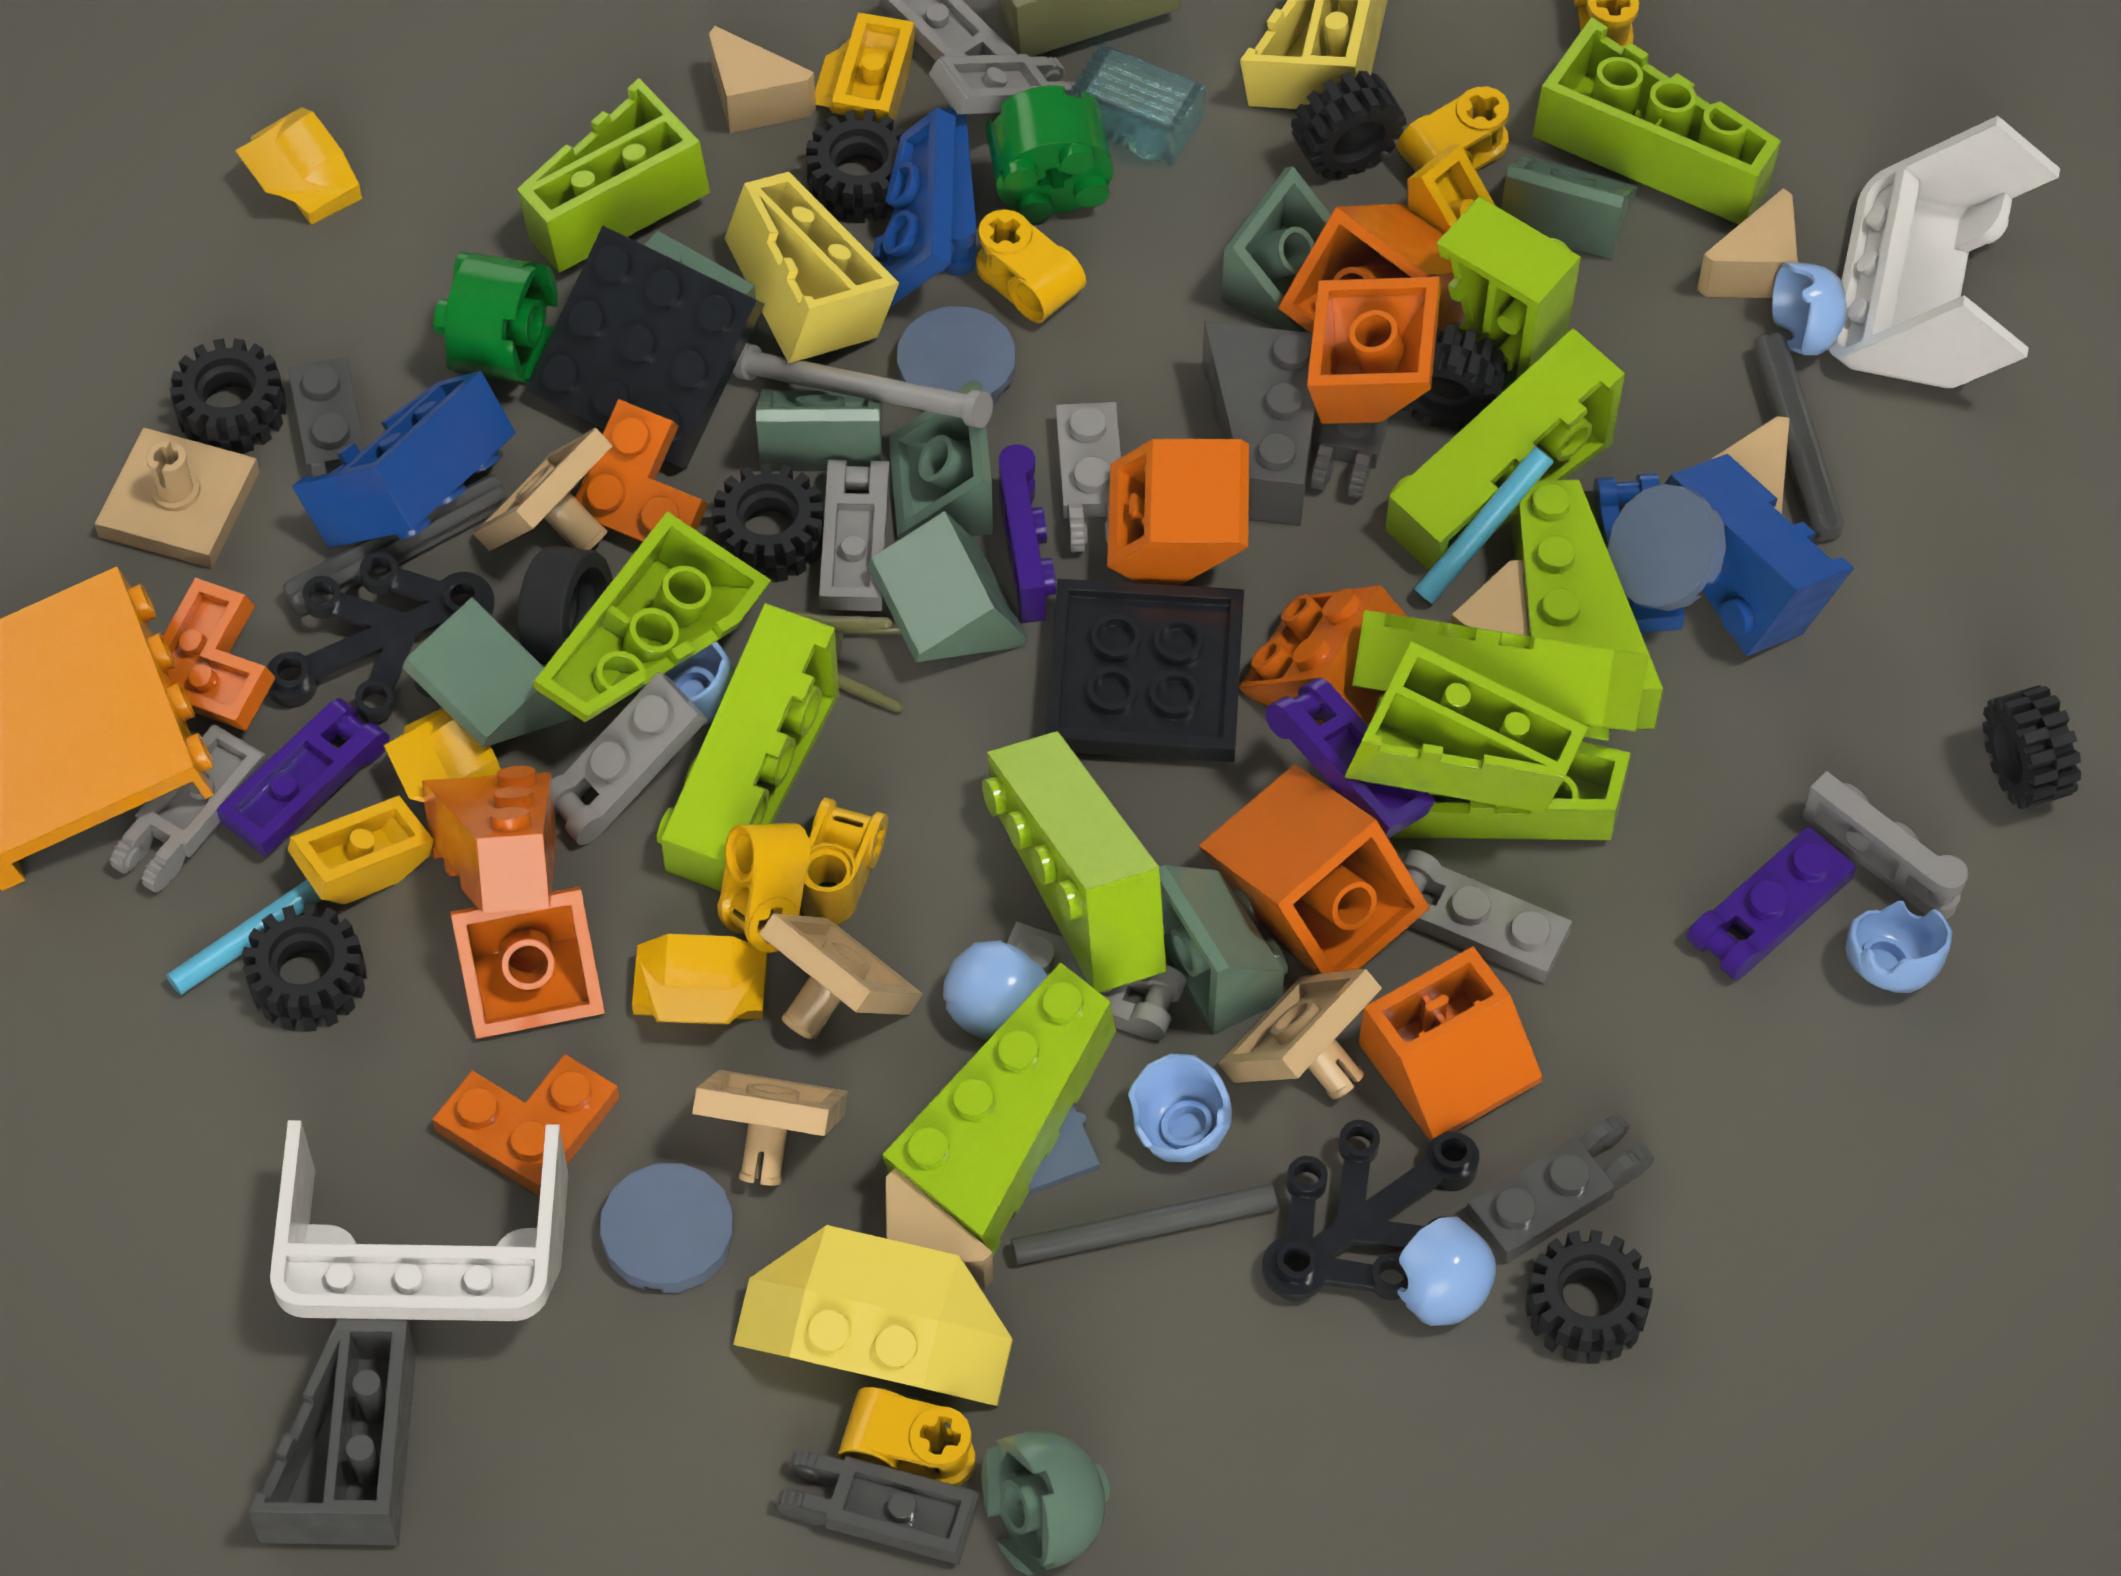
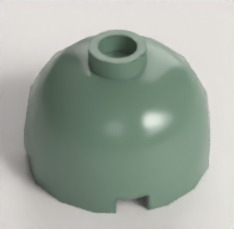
(1046, 1496)

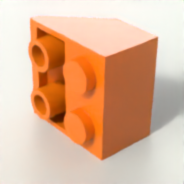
(1178, 508)
(1318, 641)
(1450, 1044)

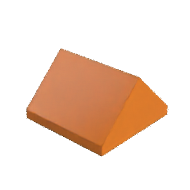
(528, 965)

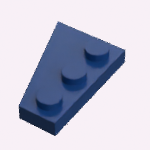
(923, 200)

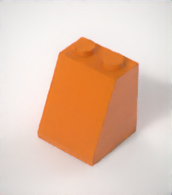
(1371, 245)
(1316, 873)

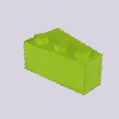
(620, 177)
(1510, 283)
(1465, 737)

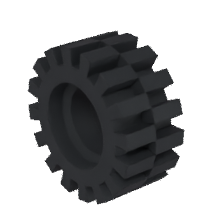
(1348, 125)
(845, 142)
(224, 369)
(1463, 379)
(763, 494)
(2031, 746)
(296, 936)
(1594, 1261)

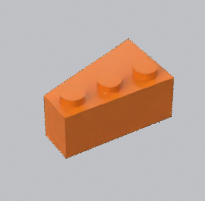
(496, 836)

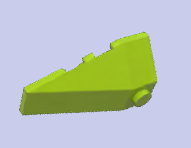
(655, 614)

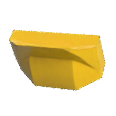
(868, 68)
(302, 164)
(1445, 188)
(437, 750)
(361, 851)
(699, 979)

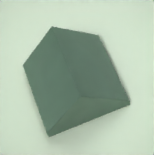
(1568, 204)
(1272, 249)
(817, 426)
(941, 468)
(945, 593)
(483, 678)

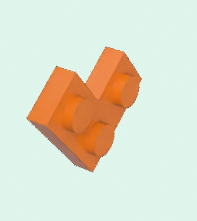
(622, 484)
(201, 643)
(512, 1132)

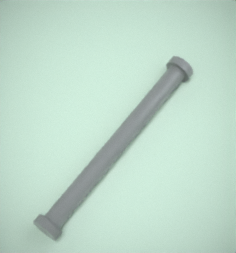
(973, 407)

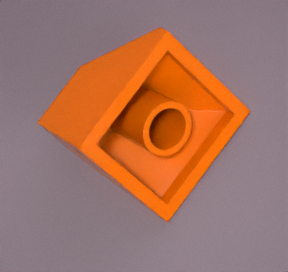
(1372, 346)

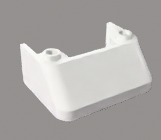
(1913, 255)
(328, 1275)

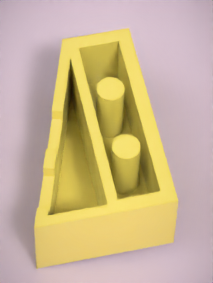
(1308, 47)
(806, 269)

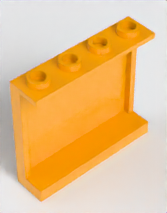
(87, 717)

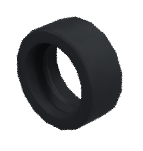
(557, 596)

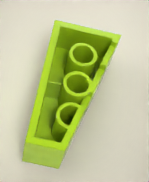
(1653, 127)
(1573, 582)
(1006, 1106)

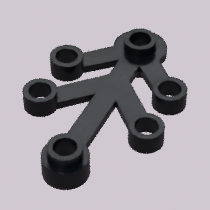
(387, 632)
(1359, 1220)

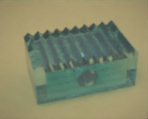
(1143, 103)

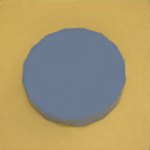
(957, 346)
(1667, 546)
(667, 1227)

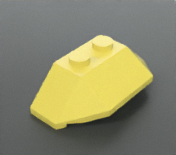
(879, 1314)

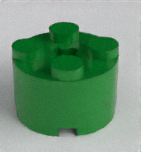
(1049, 152)
(496, 316)

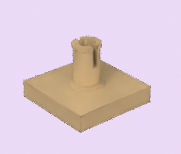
(548, 496)
(177, 498)
(838, 972)
(1302, 1033)
(770, 1110)

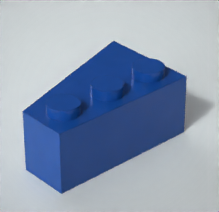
(411, 466)
(1771, 569)

